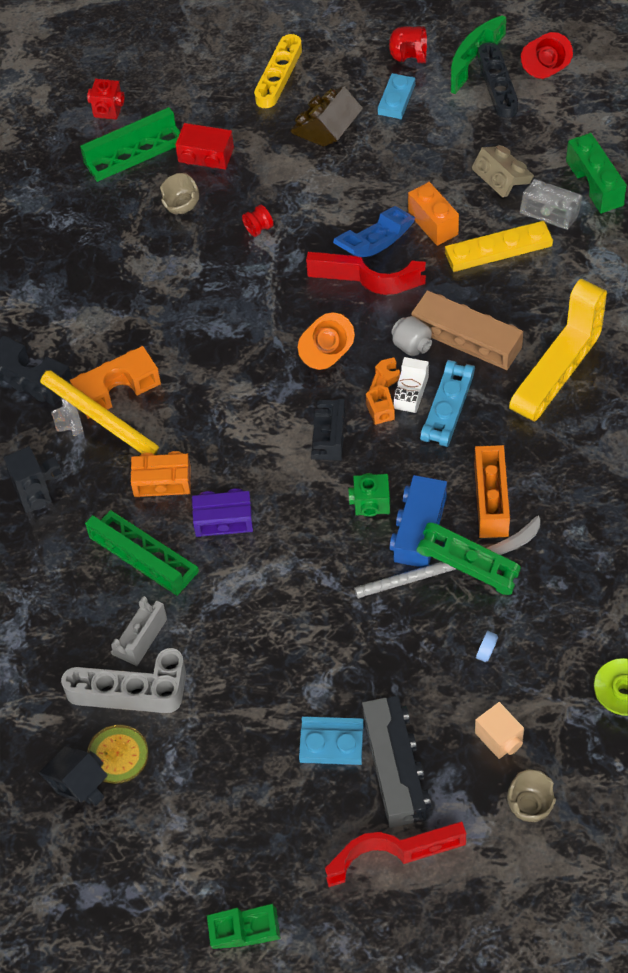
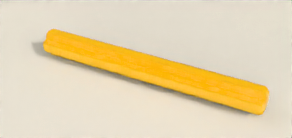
(98, 413)

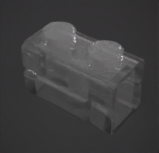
(551, 204)

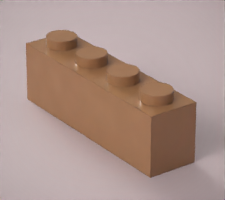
(469, 330)

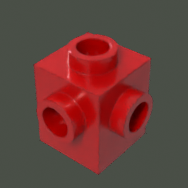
(106, 98)

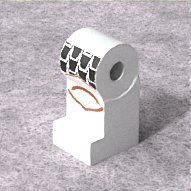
(411, 384)

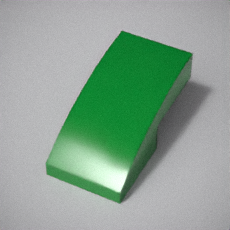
(243, 928)

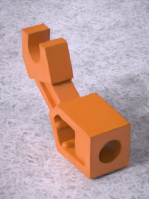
(382, 410)

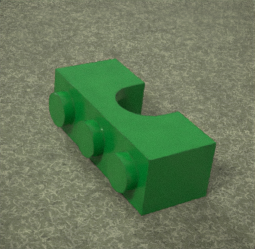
(605, 183)

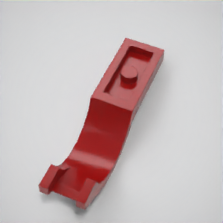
(353, 269)
(406, 849)

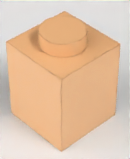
(499, 731)

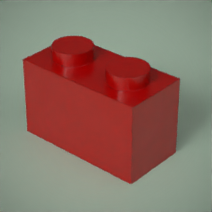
(204, 146)

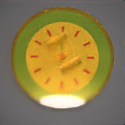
(121, 751)

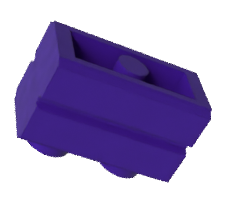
(222, 513)

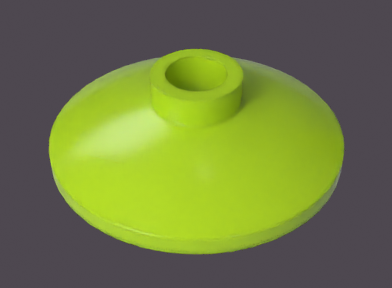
(607, 684)

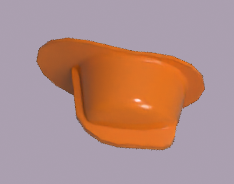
(326, 341)

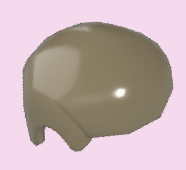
(179, 193)
(531, 795)

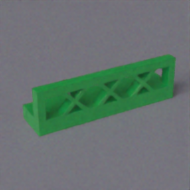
(128, 141)
(141, 557)

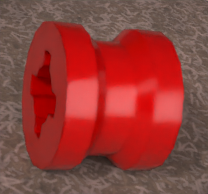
(257, 220)

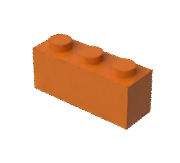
(491, 491)

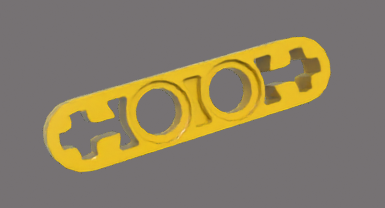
(275, 70)

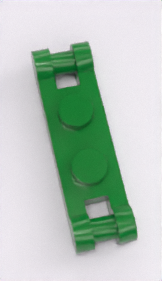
(469, 557)

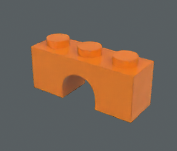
(131, 369)

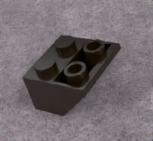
(327, 117)

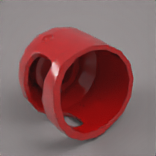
(409, 43)

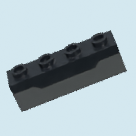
(394, 761)

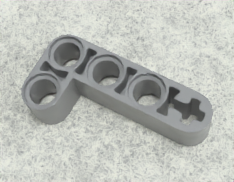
(85, 685)

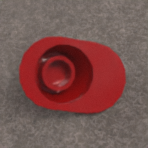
(546, 55)

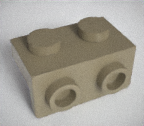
(501, 169)

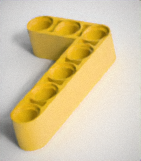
(565, 353)

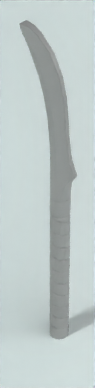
(512, 543)

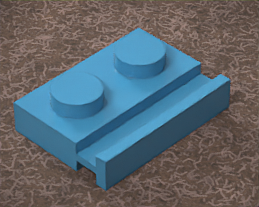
(331, 740)

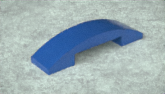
(390, 227)

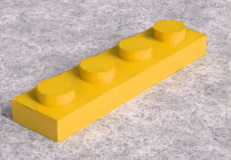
(498, 246)

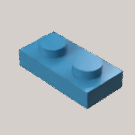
(396, 96)

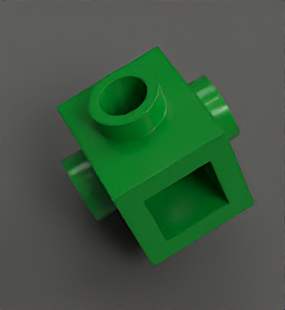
(370, 494)

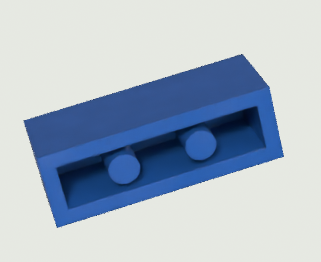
(423, 505)

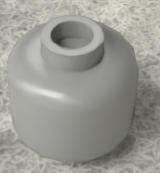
(412, 336)

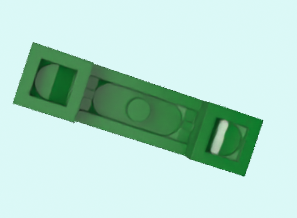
(490, 31)

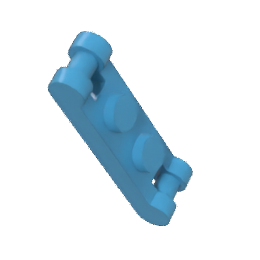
(447, 404)

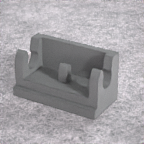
(140, 632)

